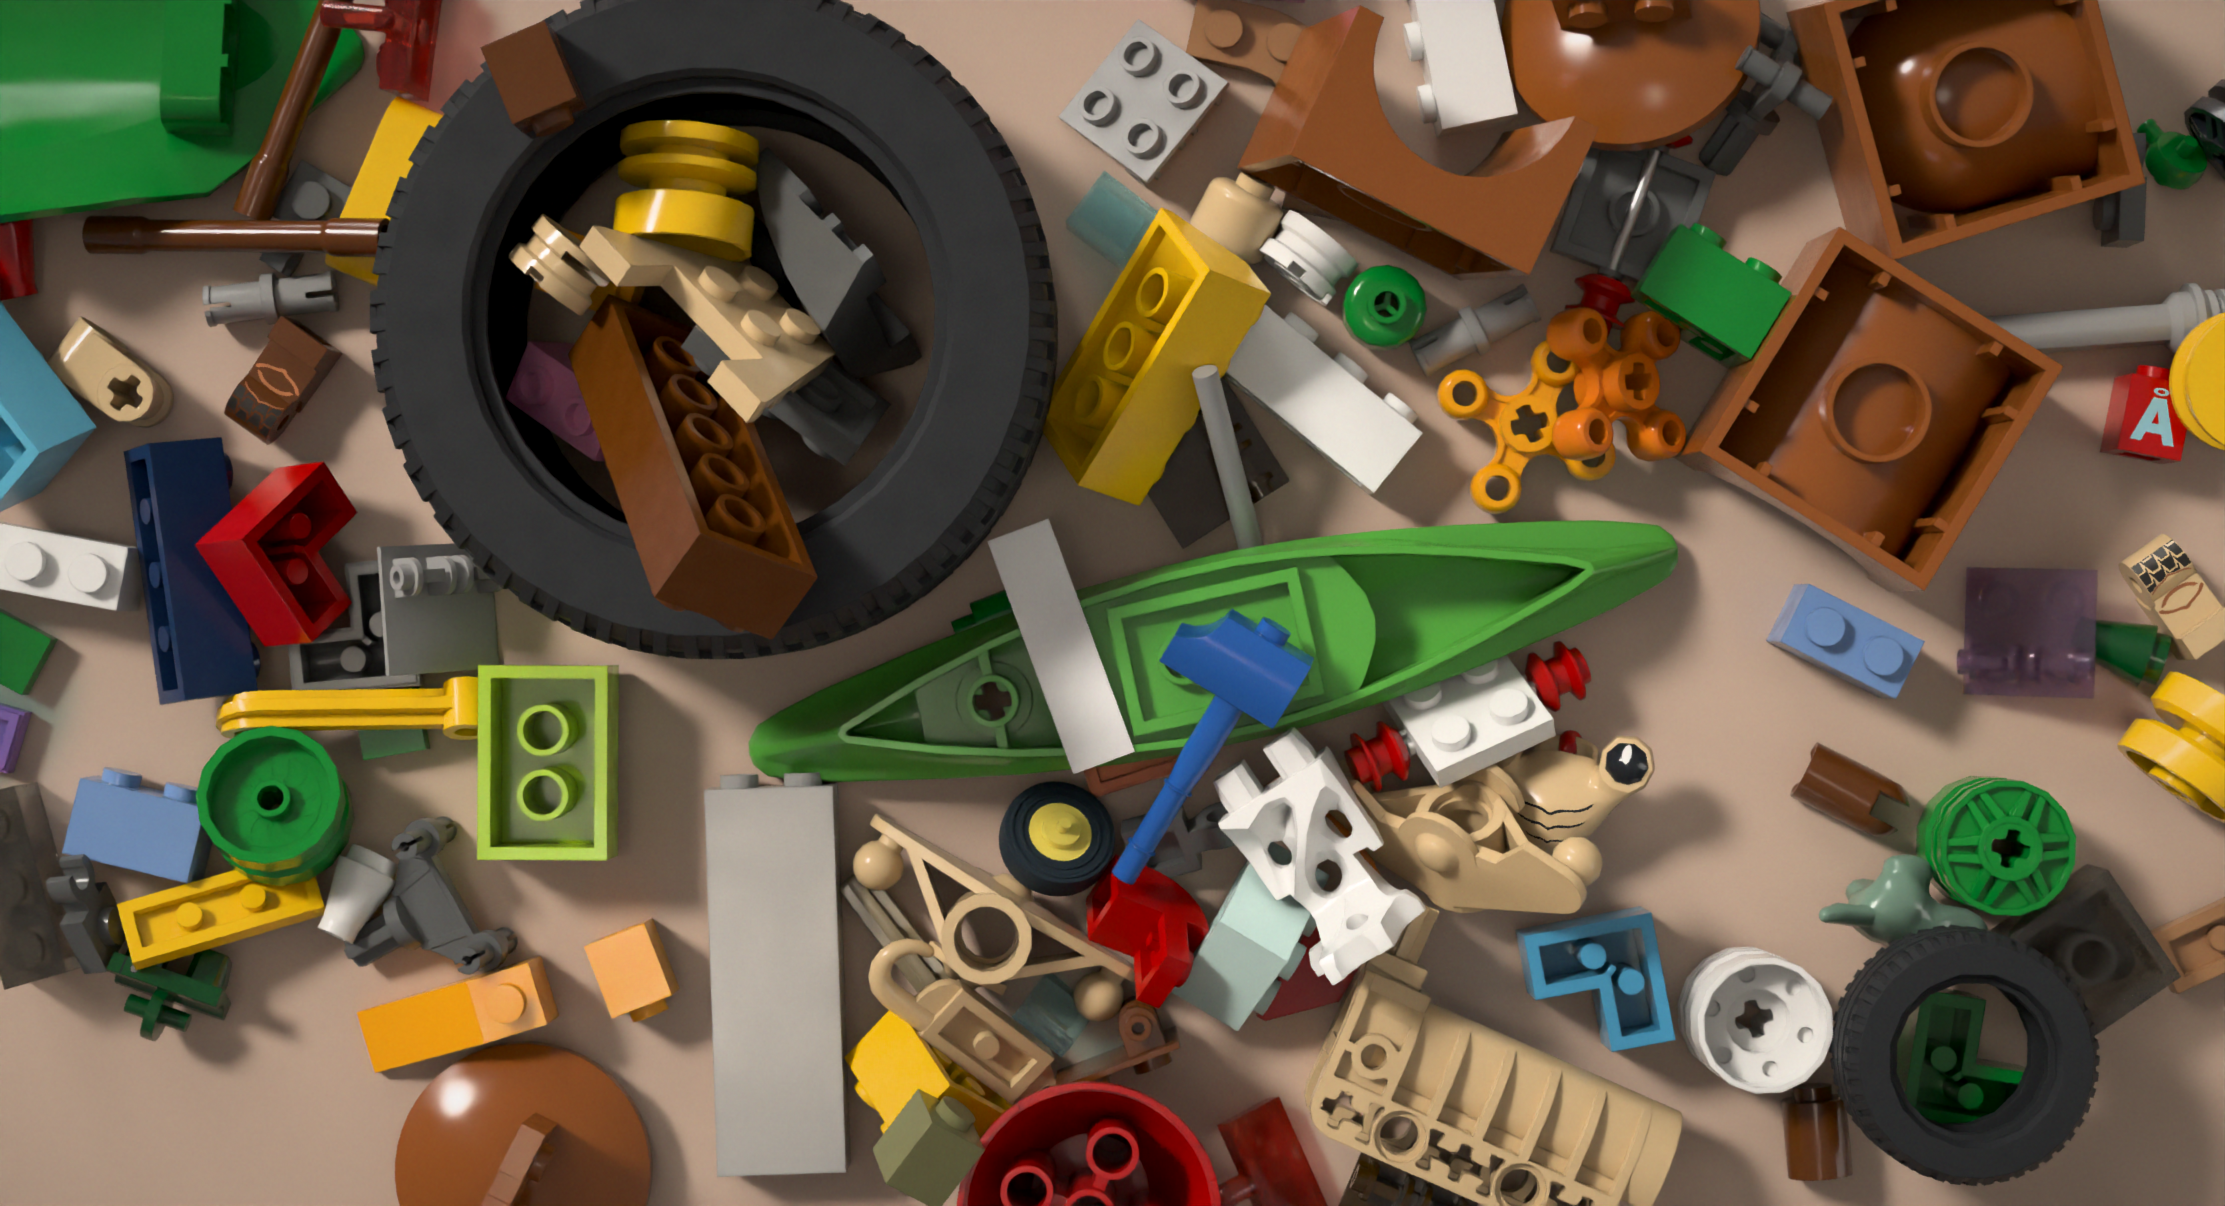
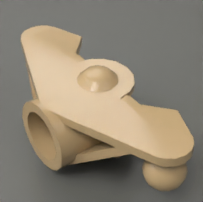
(1469, 848)
(880, 867)

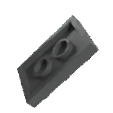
(829, 411)

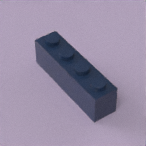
(193, 624)

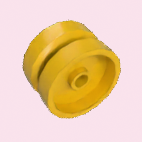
(2189, 750)

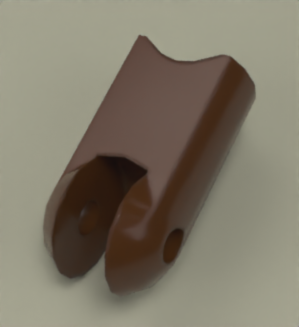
(1847, 790)

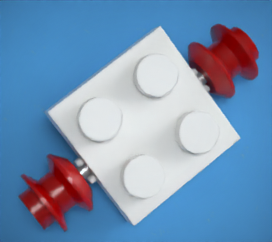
(1470, 719)

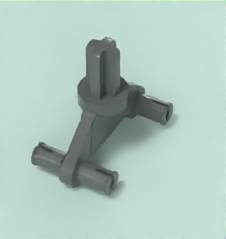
(1754, 111)
(429, 909)

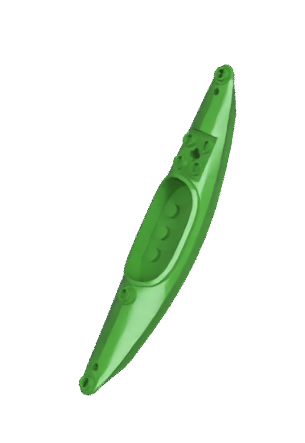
(1369, 607)

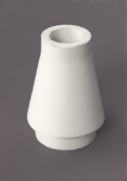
(356, 892)

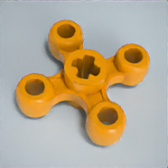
(1499, 412)

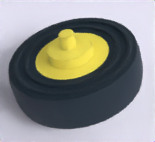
(1056, 839)

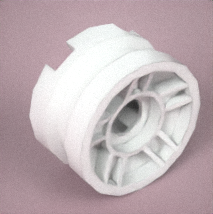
(1308, 257)

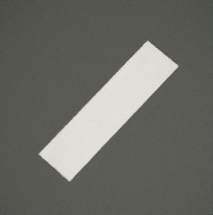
(1060, 646)

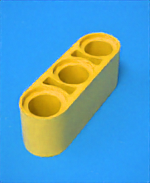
(377, 179)

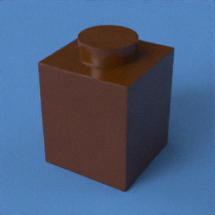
(534, 79)

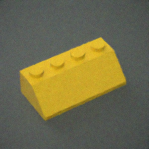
(1131, 377)

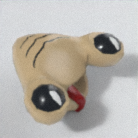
(1572, 789)

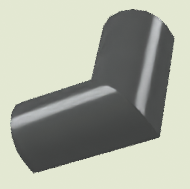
(353, 654)

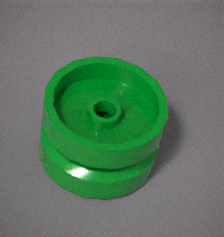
(266, 770)

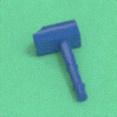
(1249, 672)

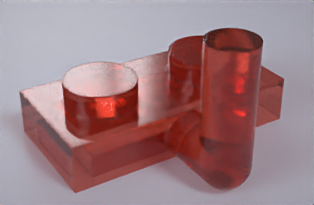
(410, 40)
(1267, 1160)

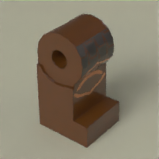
(281, 380)

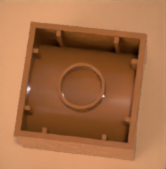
(1338, 153)
(1872, 410)

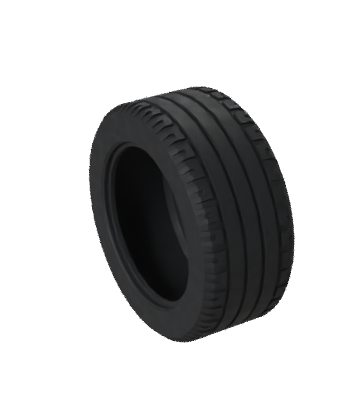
(458, 308)

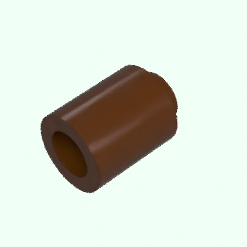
(1816, 1134)

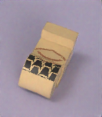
(2175, 597)

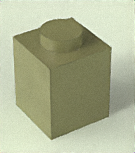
(929, 1148)

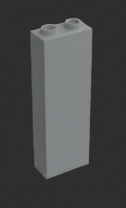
(777, 976)

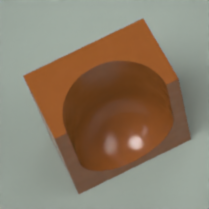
(1963, 113)

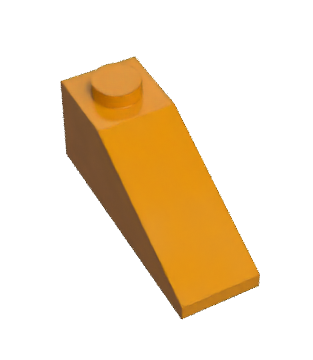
(459, 1015)

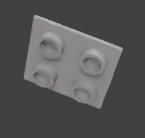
(1144, 101)
(435, 610)

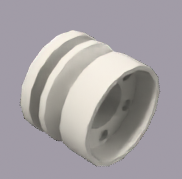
(1785, 1038)

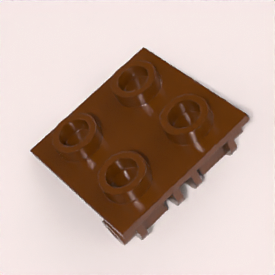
(1144, 1047)

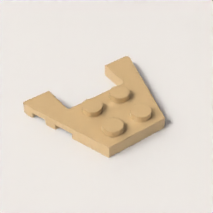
(734, 304)

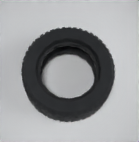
(2050, 1092)

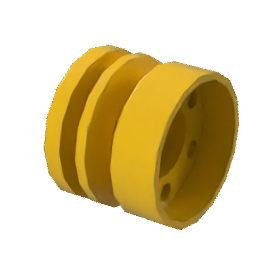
(687, 186)

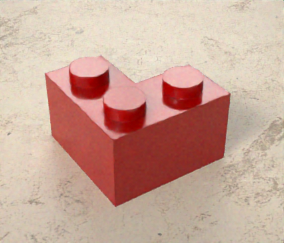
(271, 557)

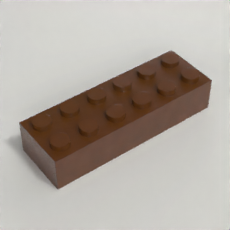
(689, 475)

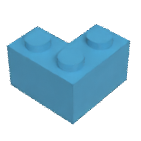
(1612, 957)

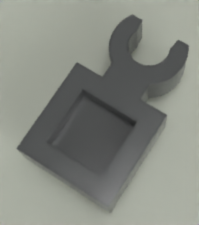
(2123, 213)
(91, 915)

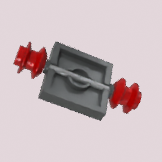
(1623, 214)

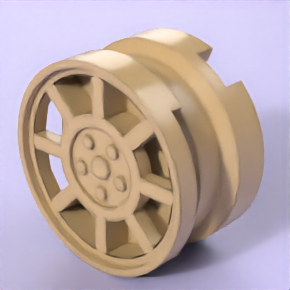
(563, 277)

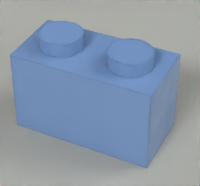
(1845, 641)
(138, 826)

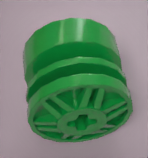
(1958, 839)

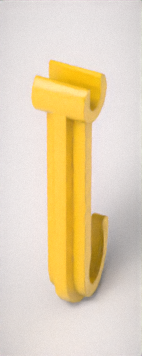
(445, 708)

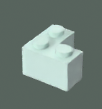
(1248, 948)

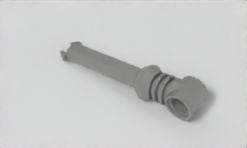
(2117, 326)

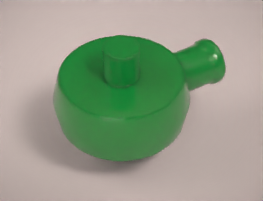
(2172, 157)

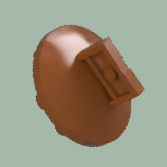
(1629, 65)
(524, 1131)

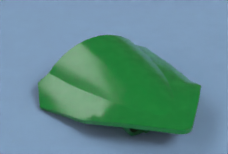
(143, 96)

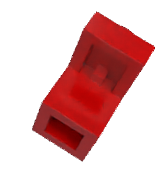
(1151, 923)

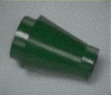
(2131, 650)

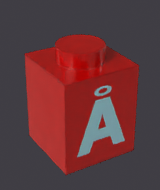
(2143, 419)

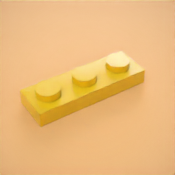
(212, 915)

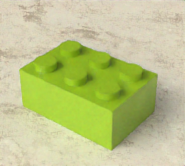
(547, 762)

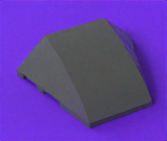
(832, 276)

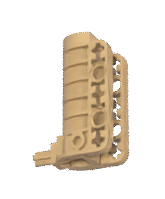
(1481, 1094)

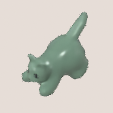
(1896, 903)

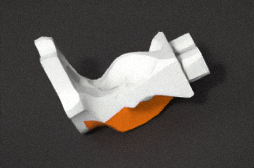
(1364, 911)

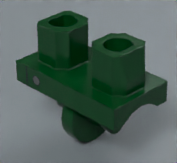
(198, 990)

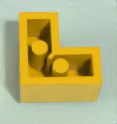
(897, 1061)

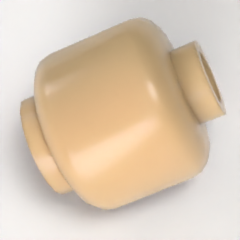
(1239, 215)

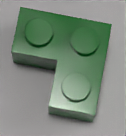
(1711, 295)
(1941, 1062)

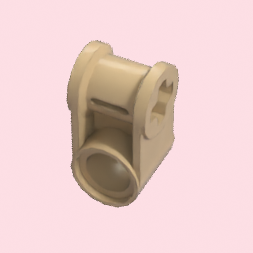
(103, 373)

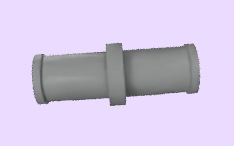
(270, 298)
(1475, 330)

